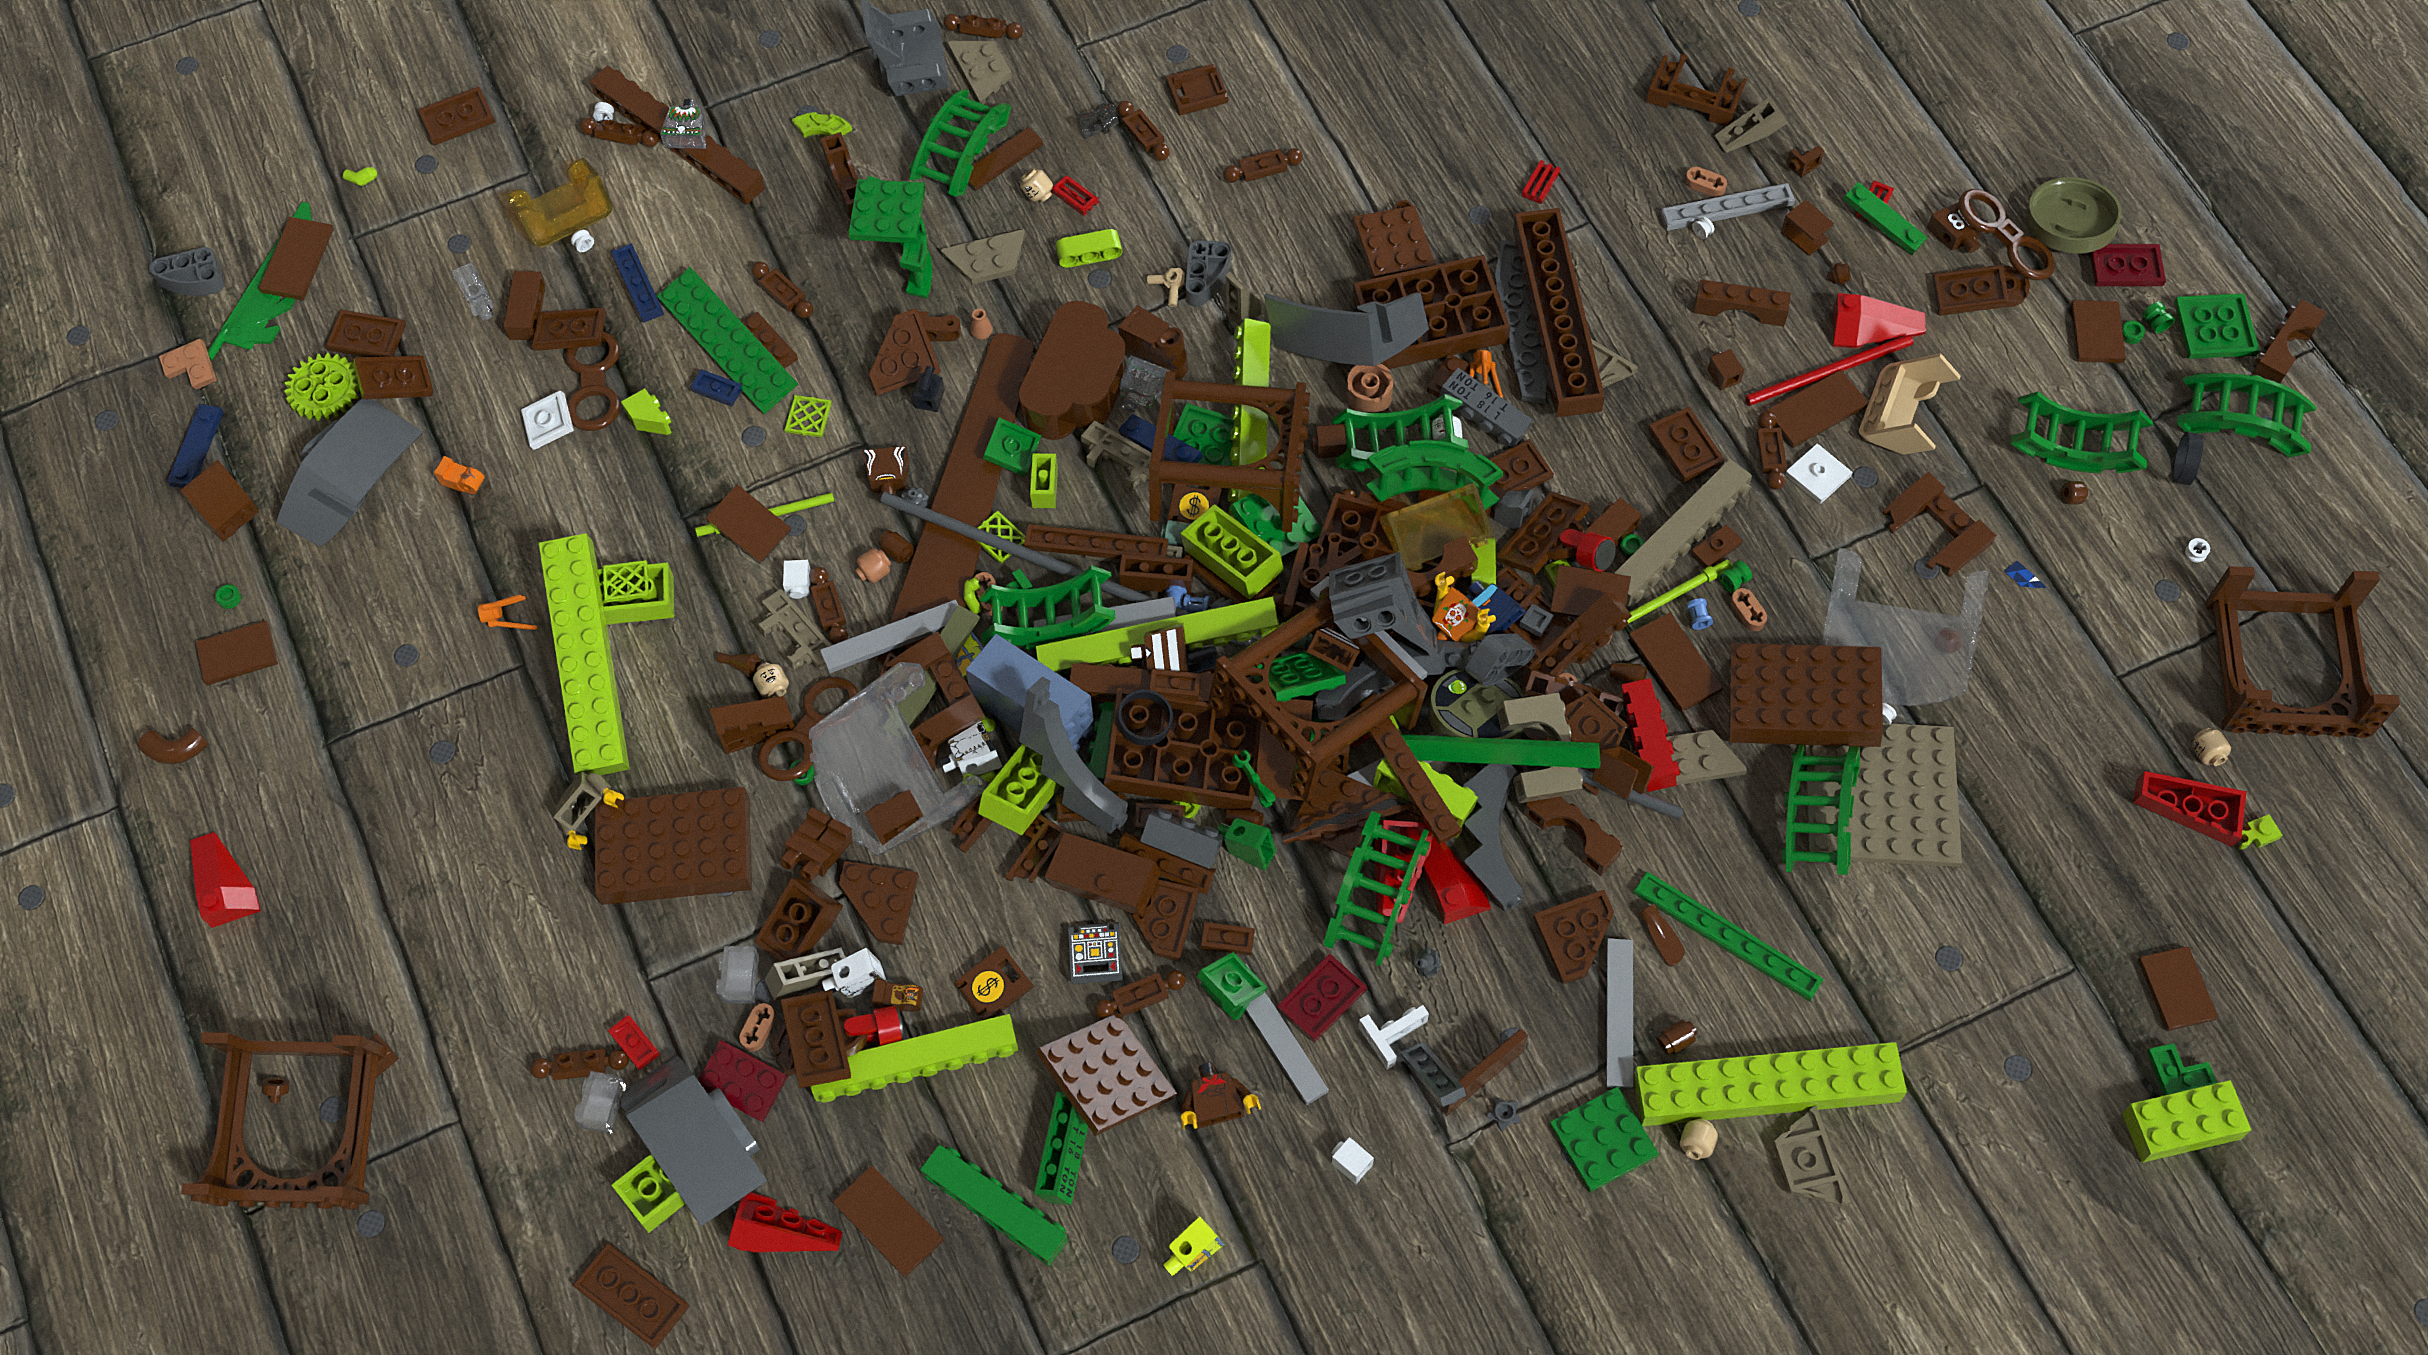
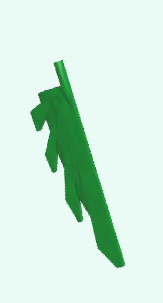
(255, 308)

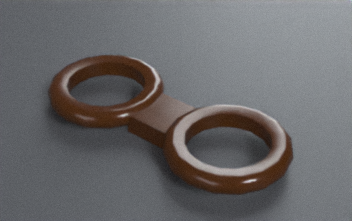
(2007, 233)
(594, 383)
(801, 731)

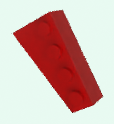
(1650, 733)
(2197, 805)

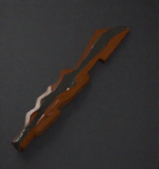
(1345, 819)

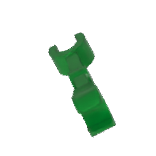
(1265, 795)

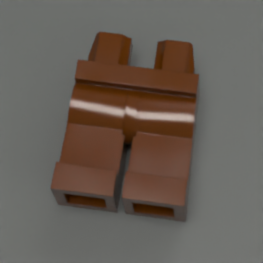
(816, 844)

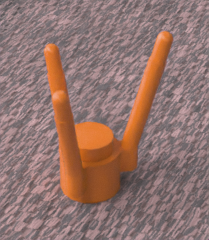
(1483, 364)
(492, 611)

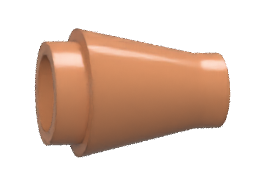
(980, 325)

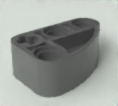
(1212, 263)
(189, 272)
(1499, 658)

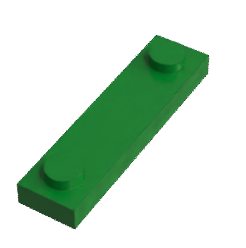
(1885, 218)

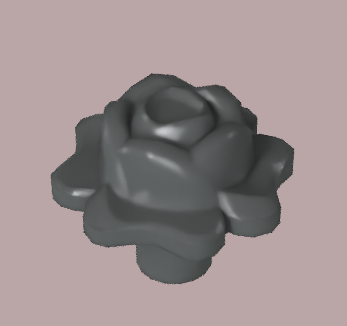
(916, 496)
(1428, 962)

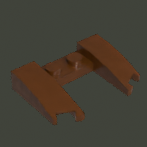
(1667, 89)
(1969, 536)
(1561, 651)
(964, 708)
(1037, 855)

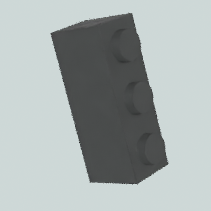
(1182, 837)

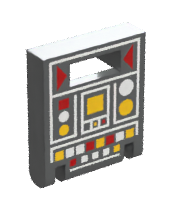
(1095, 946)

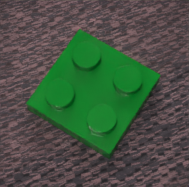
(1011, 447)

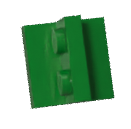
(1231, 984)

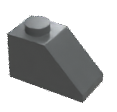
(1514, 508)

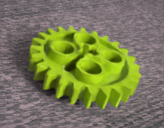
(322, 387)

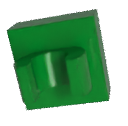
(1019, 581)

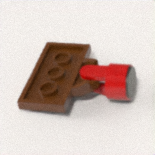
(1556, 534)
(826, 1036)

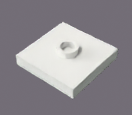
(547, 420)
(1818, 473)

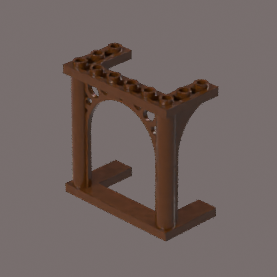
(1270, 483)
(2246, 703)
(1312, 757)
(220, 1178)

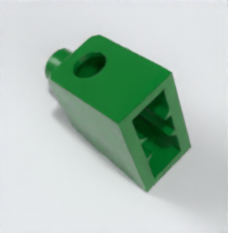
(1249, 842)

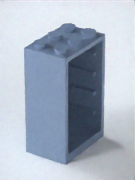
(1001, 682)

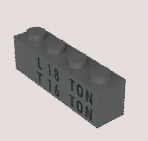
(1487, 409)

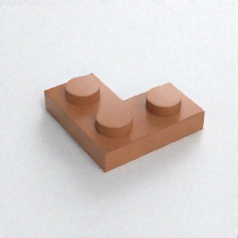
(191, 359)

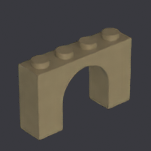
(1547, 716)

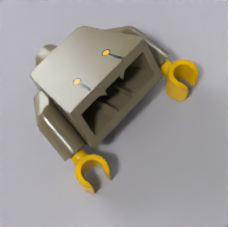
(579, 801)

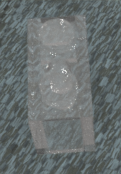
(738, 974)
(599, 1102)

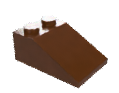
(219, 501)
(798, 920)

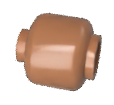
(873, 565)

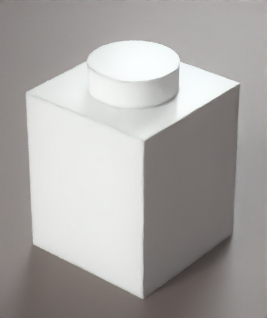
(796, 578)
(1351, 1160)

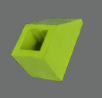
(645, 413)

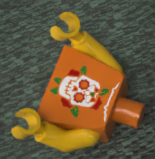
(1457, 615)

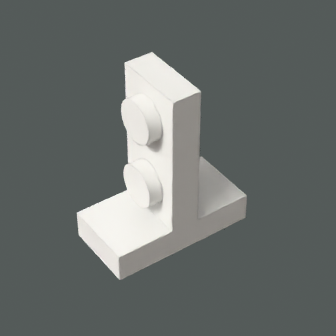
(1391, 1032)

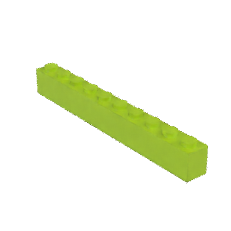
(1250, 423)
(1200, 628)

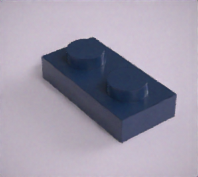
(716, 387)

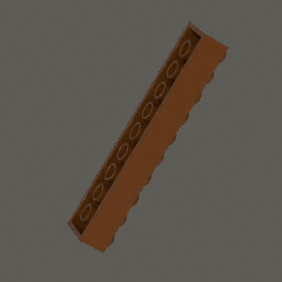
(1558, 313)

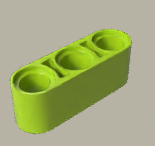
(1088, 248)
(1486, 563)

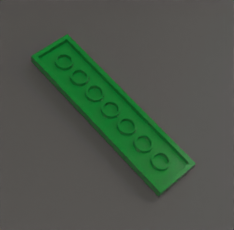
(727, 340)

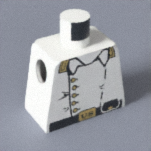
(971, 752)
(855, 974)

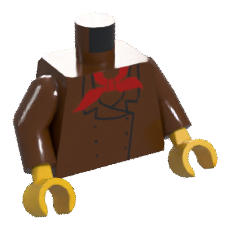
(1215, 1099)

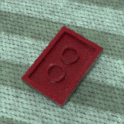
(2128, 265)
(1322, 998)
(743, 1080)

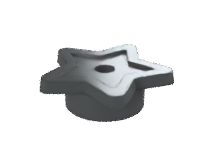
(1509, 1108)

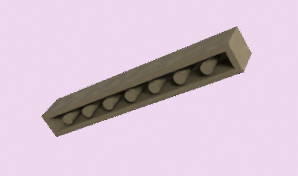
(1683, 528)

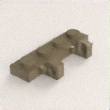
(1107, 443)
(788, 617)

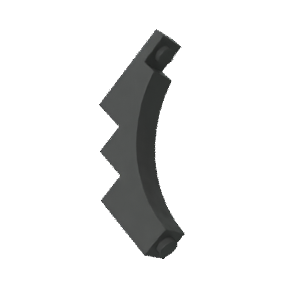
(1369, 678)
(1083, 792)
(1487, 863)

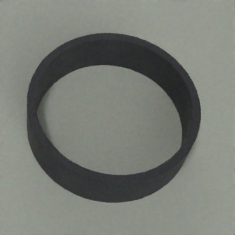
(2188, 458)
(1149, 694)

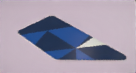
(2023, 576)

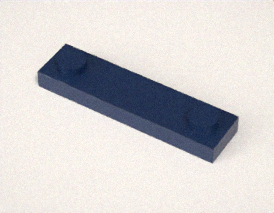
(637, 283)
(1143, 434)
(195, 445)

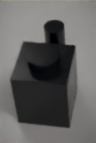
(929, 390)
(1202, 660)

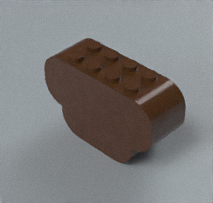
(1073, 372)

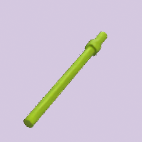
(778, 511)
(1707, 575)

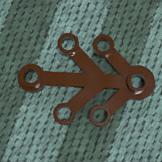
(1332, 561)

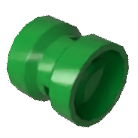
(2158, 317)
(1734, 577)

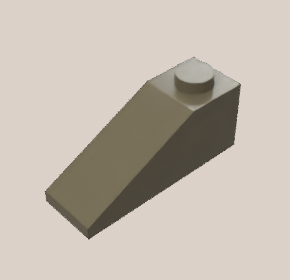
(1752, 126)
(1240, 301)
(801, 974)

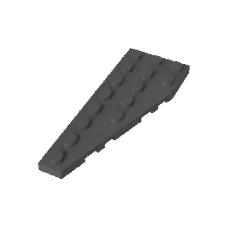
(1523, 335)

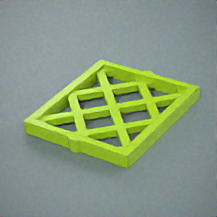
(812, 400)
(1010, 526)
(626, 566)

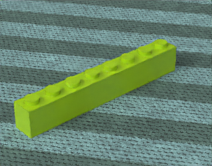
(923, 1056)

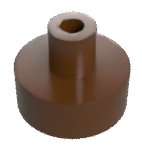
(275, 1088)

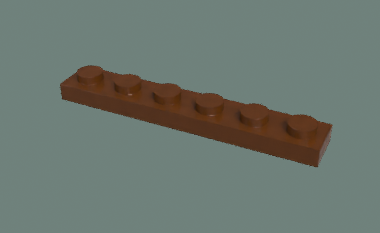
(1093, 542)
(1414, 781)

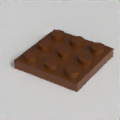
(1392, 241)
(1331, 795)

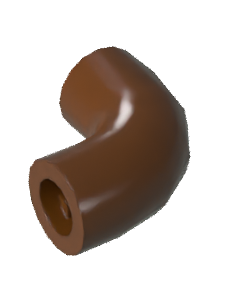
(172, 751)

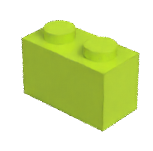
(1044, 481)

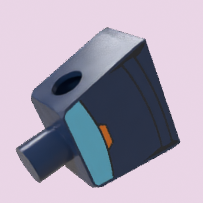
(1500, 604)

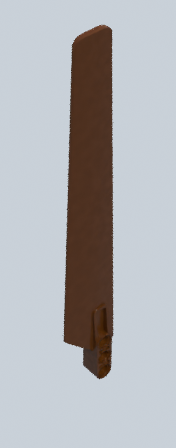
(966, 488)

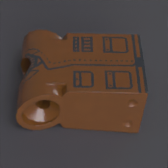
(1154, 341)

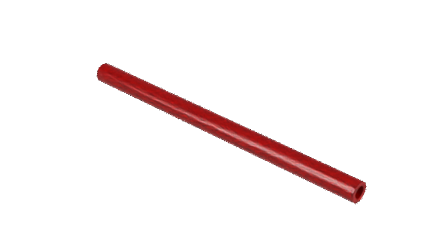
(1828, 370)

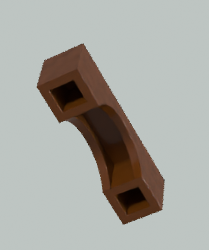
(841, 168)
(1766, 304)
(2300, 325)
(1457, 561)
(1542, 683)
(1599, 847)

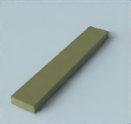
(954, 636)

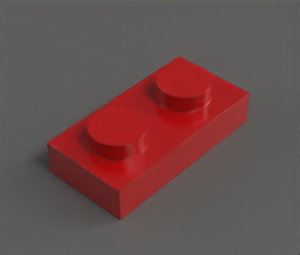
(634, 1042)

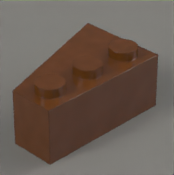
(751, 722)

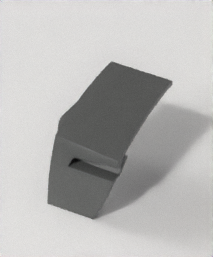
(1347, 336)
(342, 468)
(693, 1138)

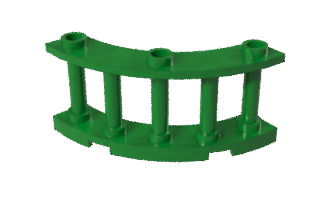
(990, 123)
(918, 260)
(2249, 424)
(1436, 454)
(2075, 458)
(1357, 460)
(1091, 620)
(1844, 802)
(1354, 878)

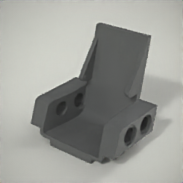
(907, 49)
(1378, 587)

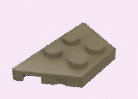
(981, 66)
(987, 257)
(1611, 365)
(1704, 758)
(1810, 1162)

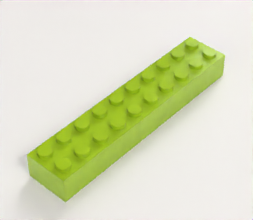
(583, 655)
(1769, 1084)

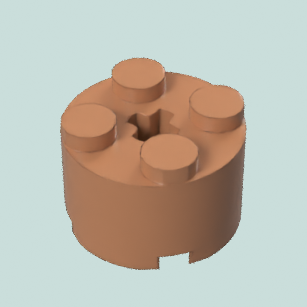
(1369, 388)

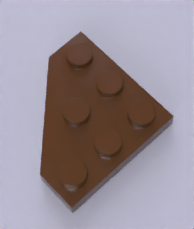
(903, 354)
(881, 898)
(1168, 918)
(1575, 933)

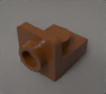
(1807, 162)

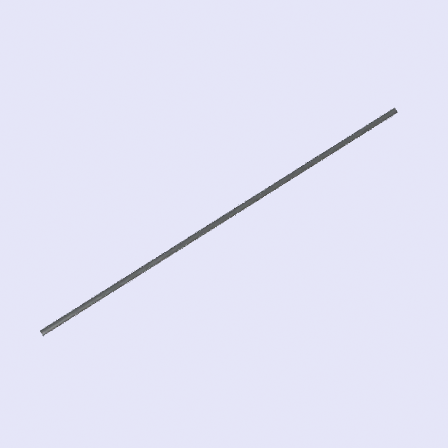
(1135, 597)

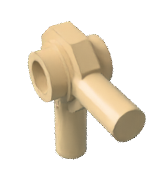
(1173, 279)

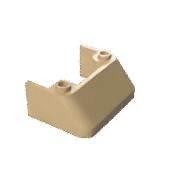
(1896, 399)

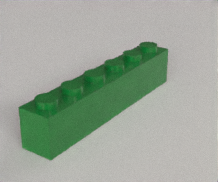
(994, 1205)

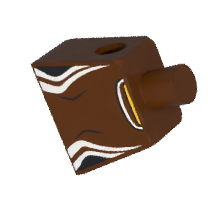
(887, 468)

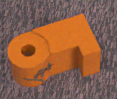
(458, 476)

